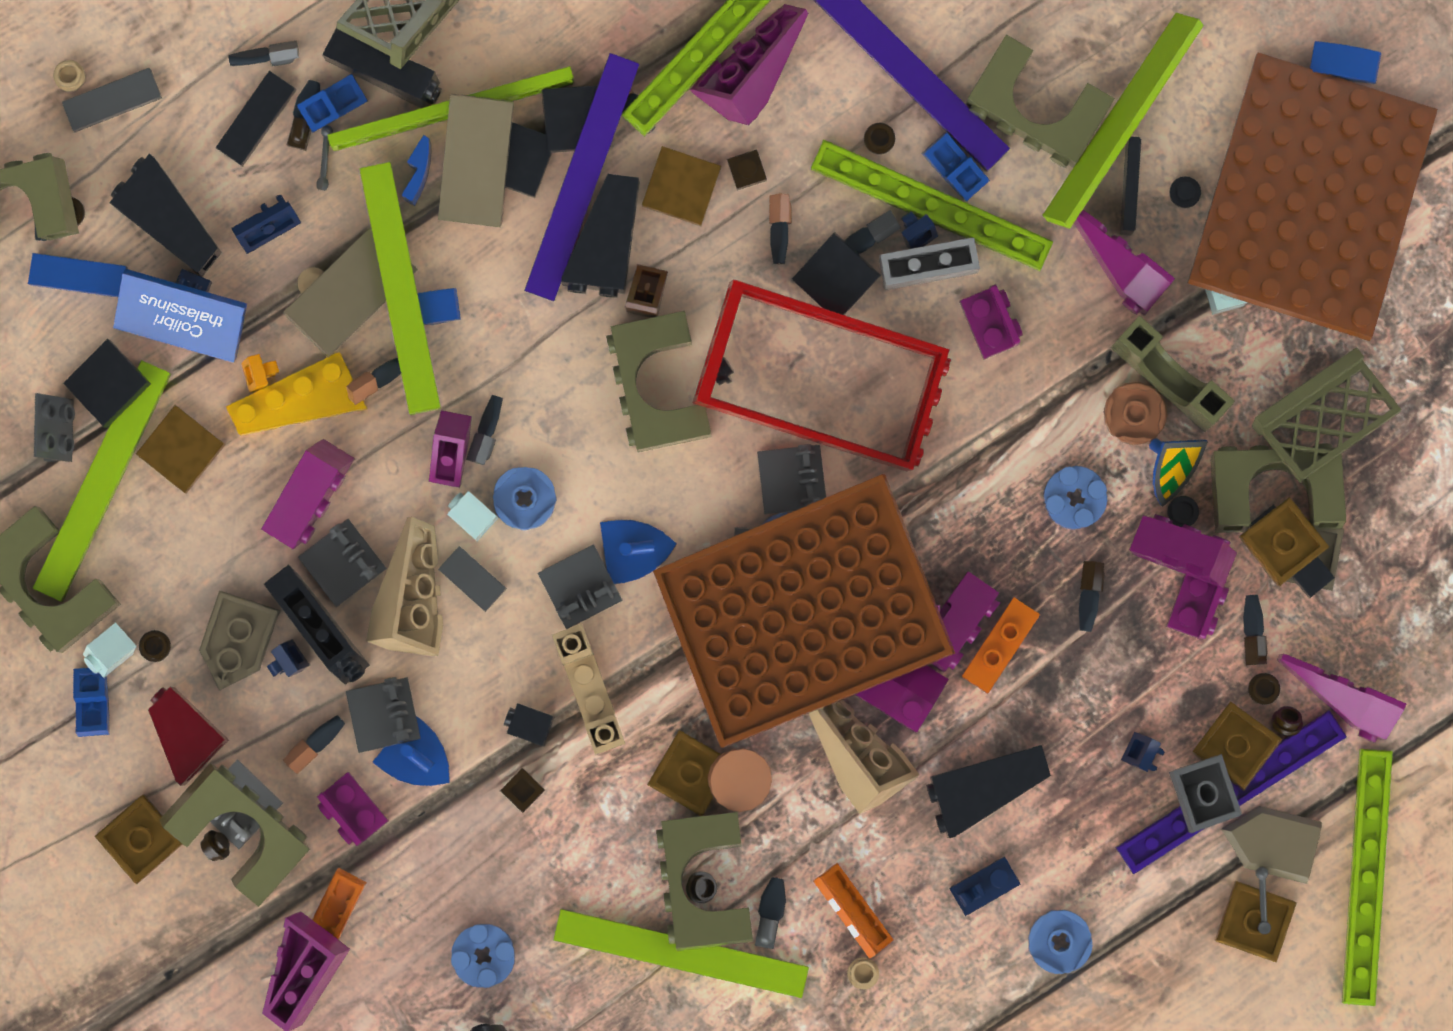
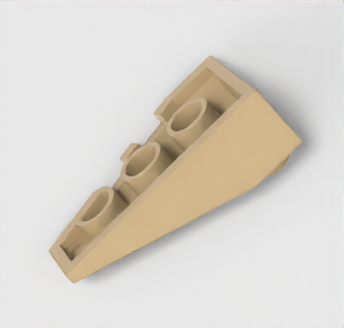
(406, 604)
(861, 761)

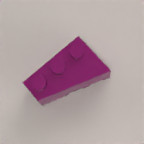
(307, 493)
(1183, 549)
(963, 613)
(302, 972)

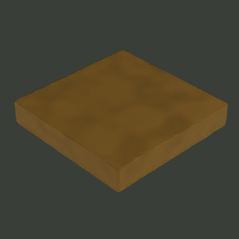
(681, 186)
(180, 449)
(1284, 541)
(1241, 741)
(685, 773)
(138, 839)
(1242, 918)

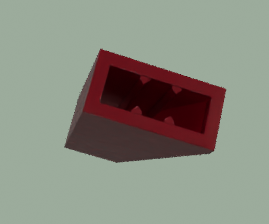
(184, 734)

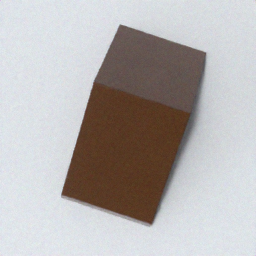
(646, 291)

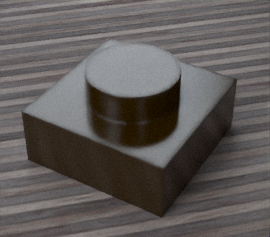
(746, 170)
(522, 790)

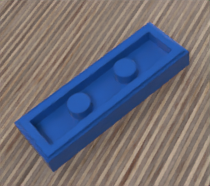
(75, 275)

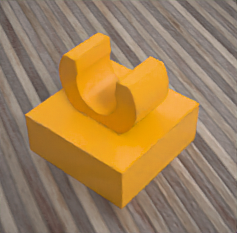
(258, 373)

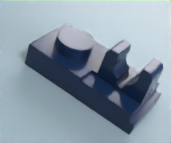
(266, 225)
(985, 886)

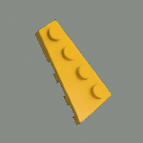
(297, 399)

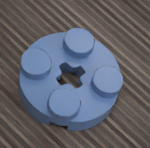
(524, 480)
(1091, 489)
(1077, 936)
(487, 973)

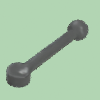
(322, 182)
(1263, 927)

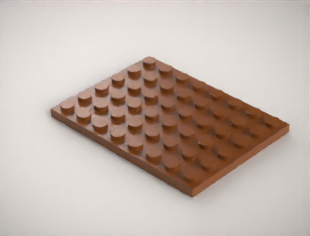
(1313, 196)
(803, 611)

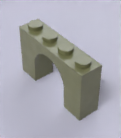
(994, 99)
(49, 193)
(633, 345)
(1197, 400)
(1235, 469)
(59, 624)
(217, 794)
(682, 842)

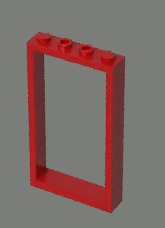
(929, 397)

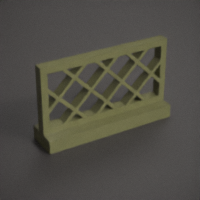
(411, 33)
(1310, 393)

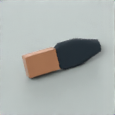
(779, 216)
(368, 382)
(307, 750)

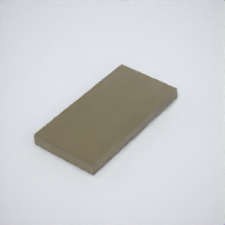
(475, 160)
(341, 297)

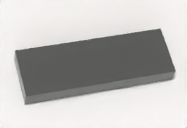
(112, 100)

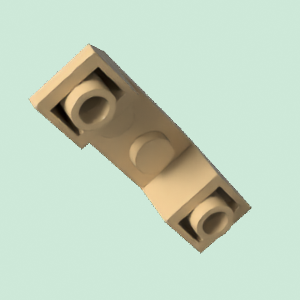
(588, 689)

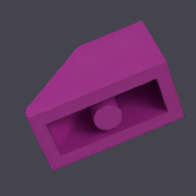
(450, 448)

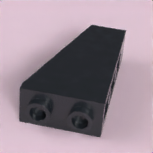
(411, 82)
(162, 212)
(605, 242)
(317, 625)
(984, 787)

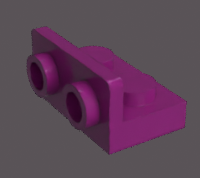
(991, 322)
(1196, 607)
(351, 809)

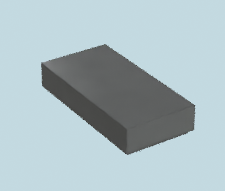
(472, 578)

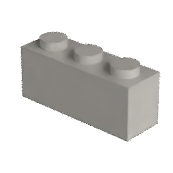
(929, 263)

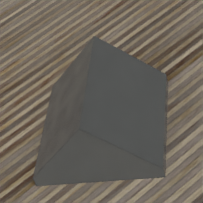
(1205, 793)

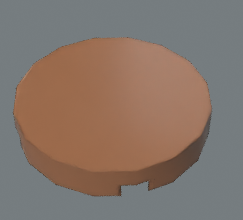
(1135, 413)
(739, 779)

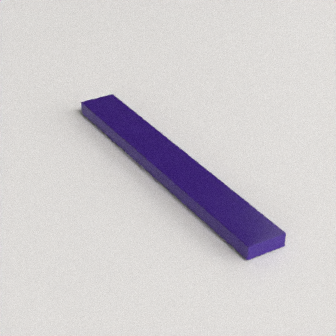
(917, 80)
(581, 177)
(1288, 756)

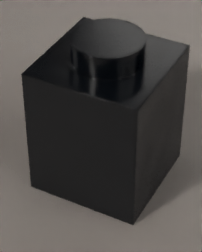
(529, 724)

